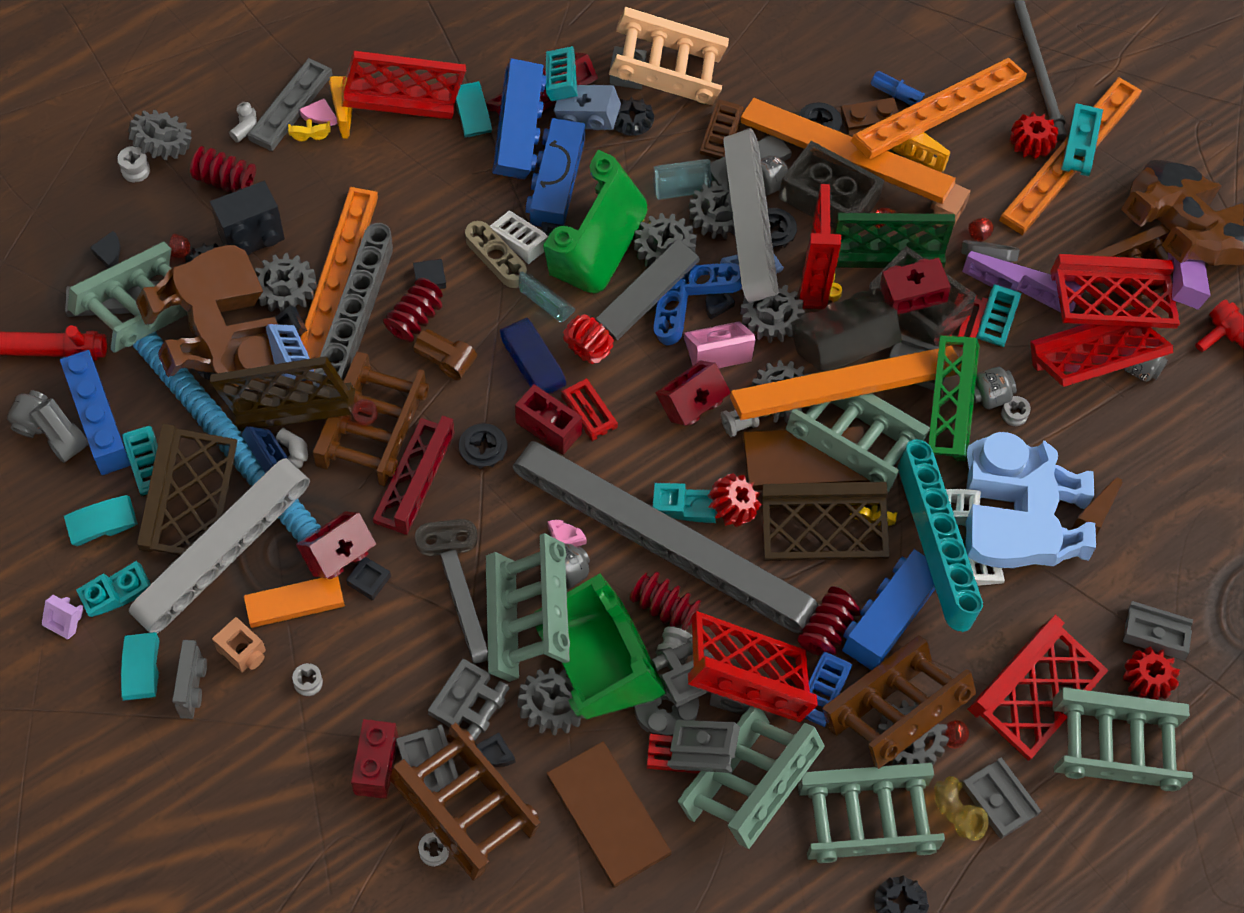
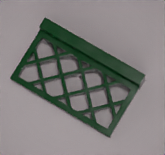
(879, 249)

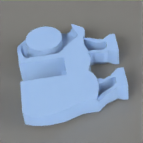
(1029, 477)

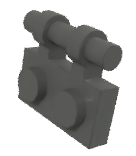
(677, 679)
(460, 694)

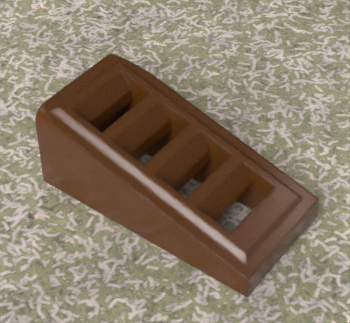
(724, 113)
(1099, 507)

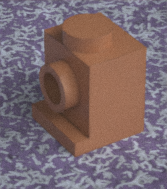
(953, 204)
(238, 636)

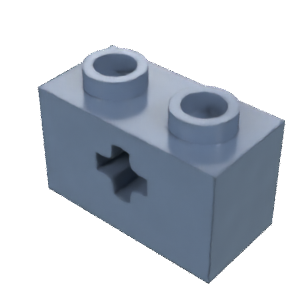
(594, 106)

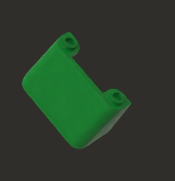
(593, 252)
(605, 653)

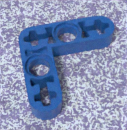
(680, 293)

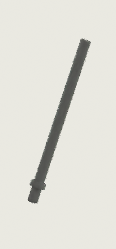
(1040, 69)

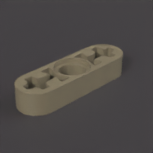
(493, 242)

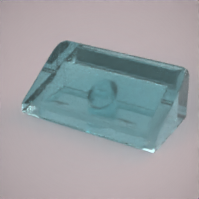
(681, 178)
(545, 297)

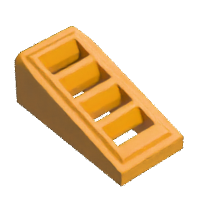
(343, 114)
(922, 150)

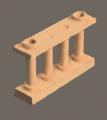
(674, 36)

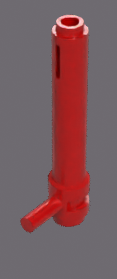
(1227, 322)
(53, 343)

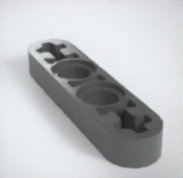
(464, 606)

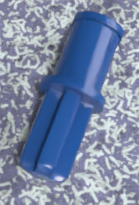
(896, 88)

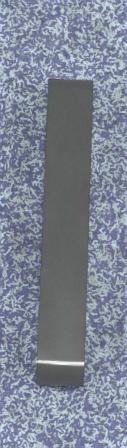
(358, 300)

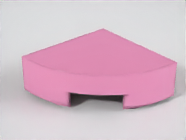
(319, 113)
(566, 533)

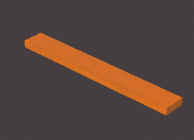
(938, 108)
(886, 165)
(1050, 177)
(342, 253)
(839, 383)

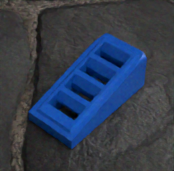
(833, 665)

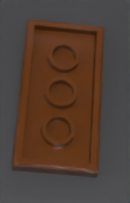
(784, 459)
(608, 814)

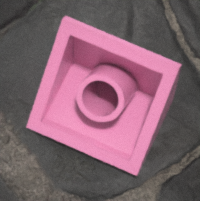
(721, 344)

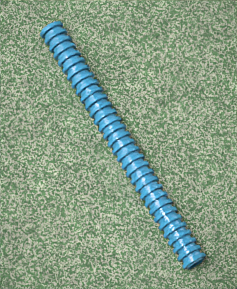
(216, 423)

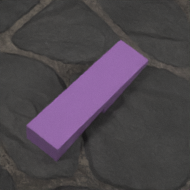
(1016, 277)
(1190, 282)

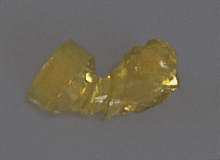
(969, 820)

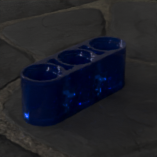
(532, 356)

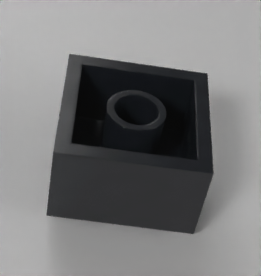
(248, 218)

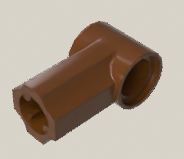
(451, 357)

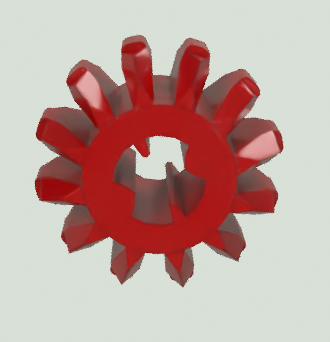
(1034, 135)
(588, 339)
(734, 500)
(1149, 662)

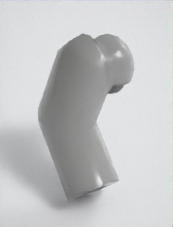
(247, 121)
(296, 445)

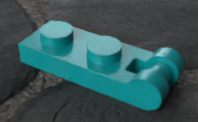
(1082, 139)

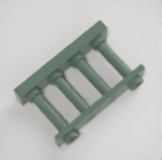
(113, 284)
(874, 412)
(502, 608)
(1136, 712)
(883, 781)
(771, 791)

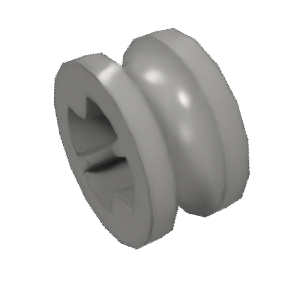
(1018, 418)
(307, 688)
(425, 855)

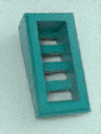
(564, 89)
(1004, 295)
(137, 443)

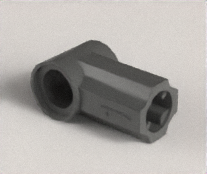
(63, 437)

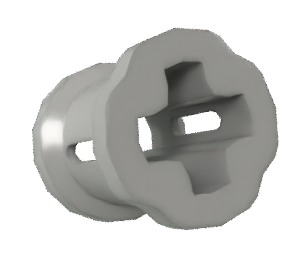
(732, 422)

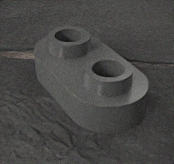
(998, 251)

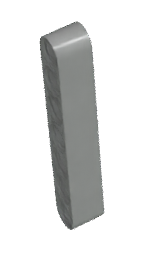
(750, 216)
(219, 546)

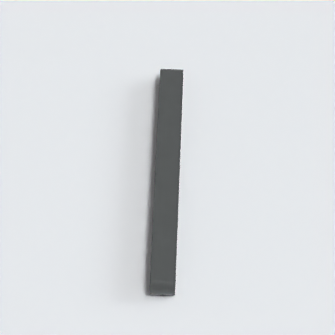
(666, 537)

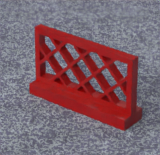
(402, 96)
(820, 257)
(1114, 272)
(1084, 343)
(1017, 669)
(747, 684)

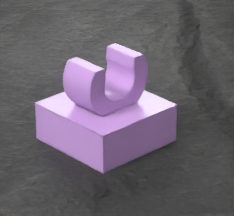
(61, 616)

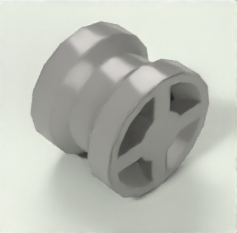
(138, 169)
(673, 638)

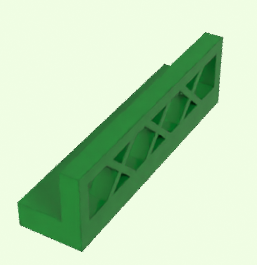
(965, 392)

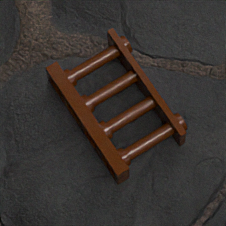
(1136, 247)
(361, 373)
(883, 681)
(450, 829)

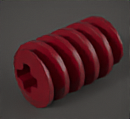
(221, 172)
(414, 309)
(664, 601)
(829, 622)

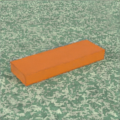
(293, 601)

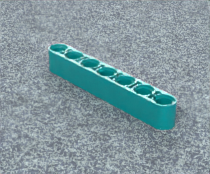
(939, 536)

